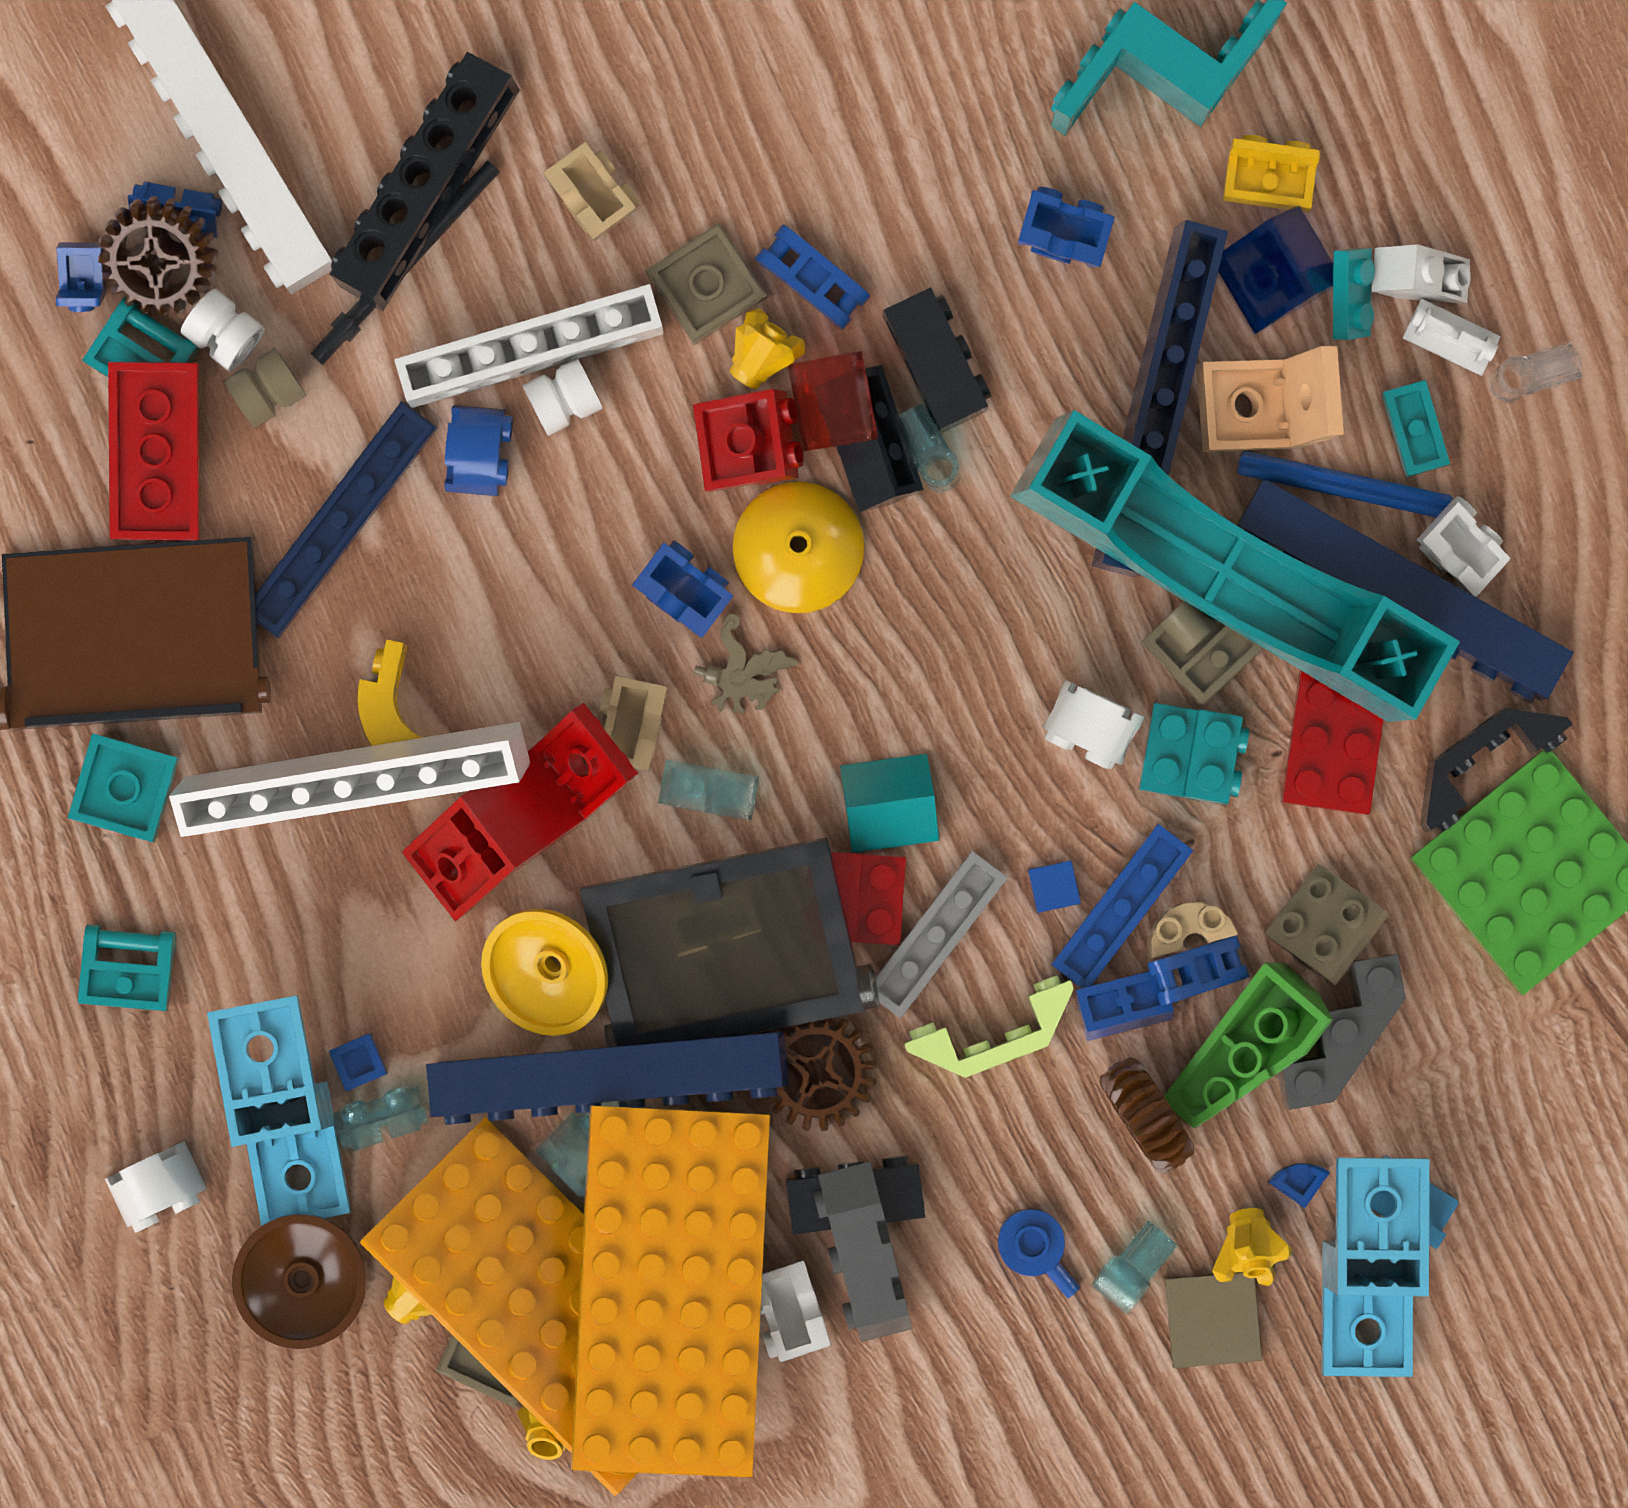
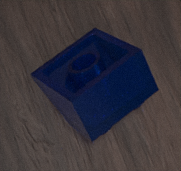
(1276, 269)

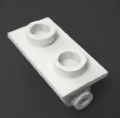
(1451, 337)

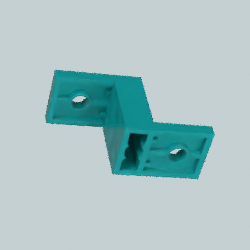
(1164, 63)

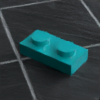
(1352, 293)
(1415, 428)

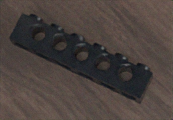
(402, 242)

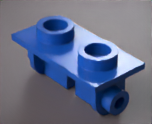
(202, 204)

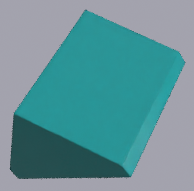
(889, 803)

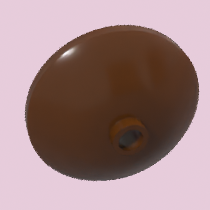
(274, 1301)

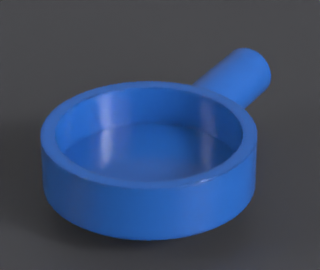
(1033, 1245)

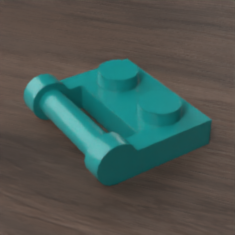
(114, 346)
(126, 983)

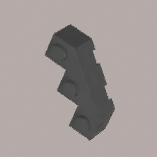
(1350, 1035)
(863, 1252)

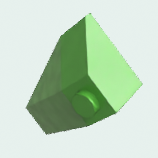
(1257, 1038)

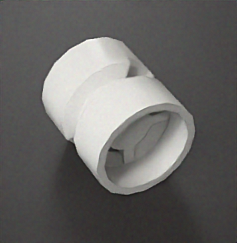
(222, 330)
(562, 397)

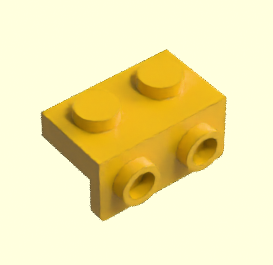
(1270, 173)

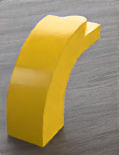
(379, 700)

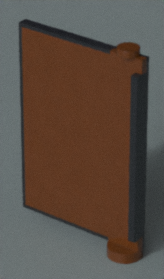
(131, 634)

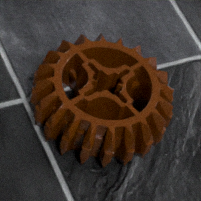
(125, 261)
(852, 1090)
(1147, 1115)

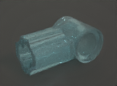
(928, 446)
(1128, 1275)

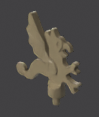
(736, 678)

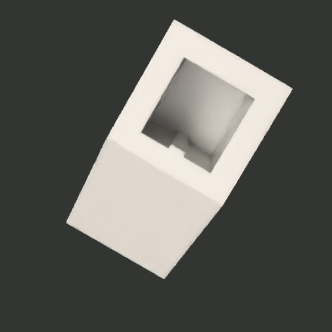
(1421, 273)

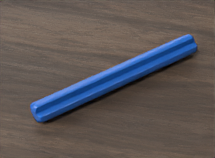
(1342, 484)

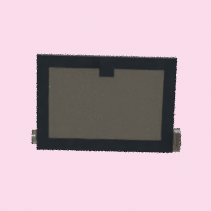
(727, 947)

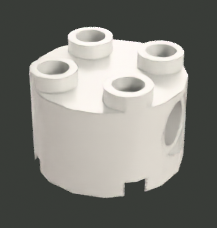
(1091, 724)

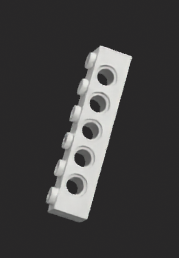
(529, 346)

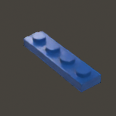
(1122, 907)

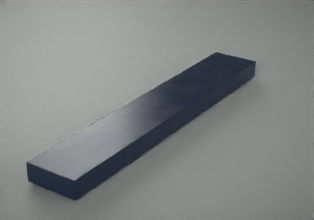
(341, 518)

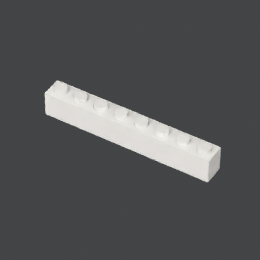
(225, 140)
(350, 779)

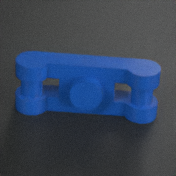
(812, 276)
(1199, 970)

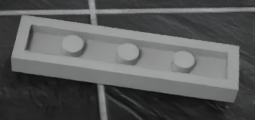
(937, 933)

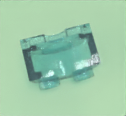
(567, 1151)

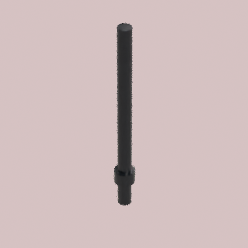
(347, 325)

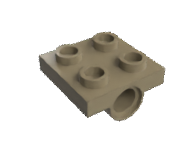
(1199, 651)
(1326, 924)

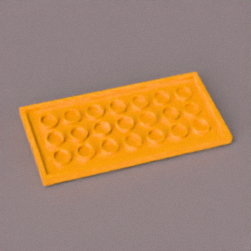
(499, 1268)
(670, 1292)

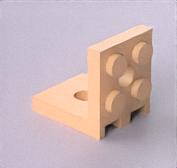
(1291, 401)

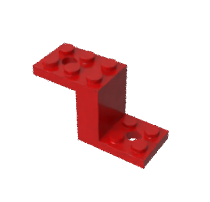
(508, 825)

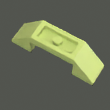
(1047, 1005)

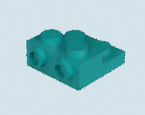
(1193, 754)

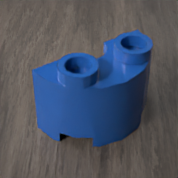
(1065, 230)
(475, 450)
(682, 589)

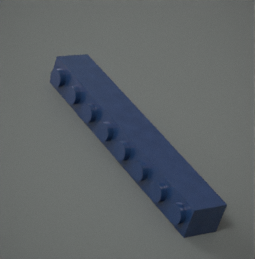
(1171, 349)
(1487, 636)
(607, 1075)

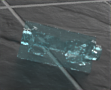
(360, 1121)

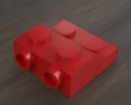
(747, 440)
(871, 896)

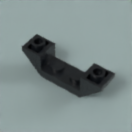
(1441, 798)

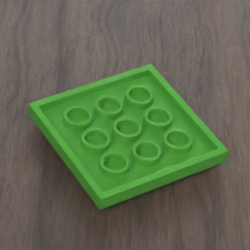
(1531, 870)

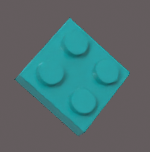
(123, 788)

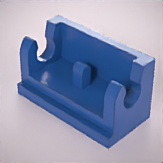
(1121, 1006)

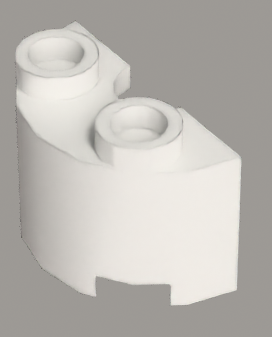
(1461, 548)
(156, 1184)
(791, 1313)

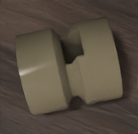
(264, 388)

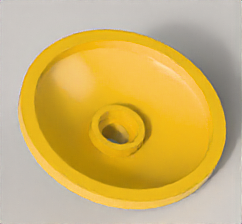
(803, 579)
(528, 982)

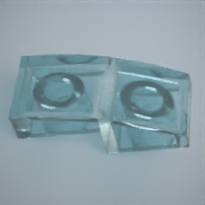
(708, 789)

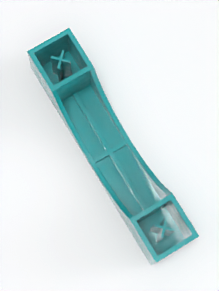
(1149, 523)

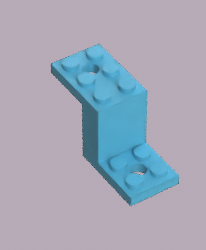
(279, 1109)
(1375, 1266)

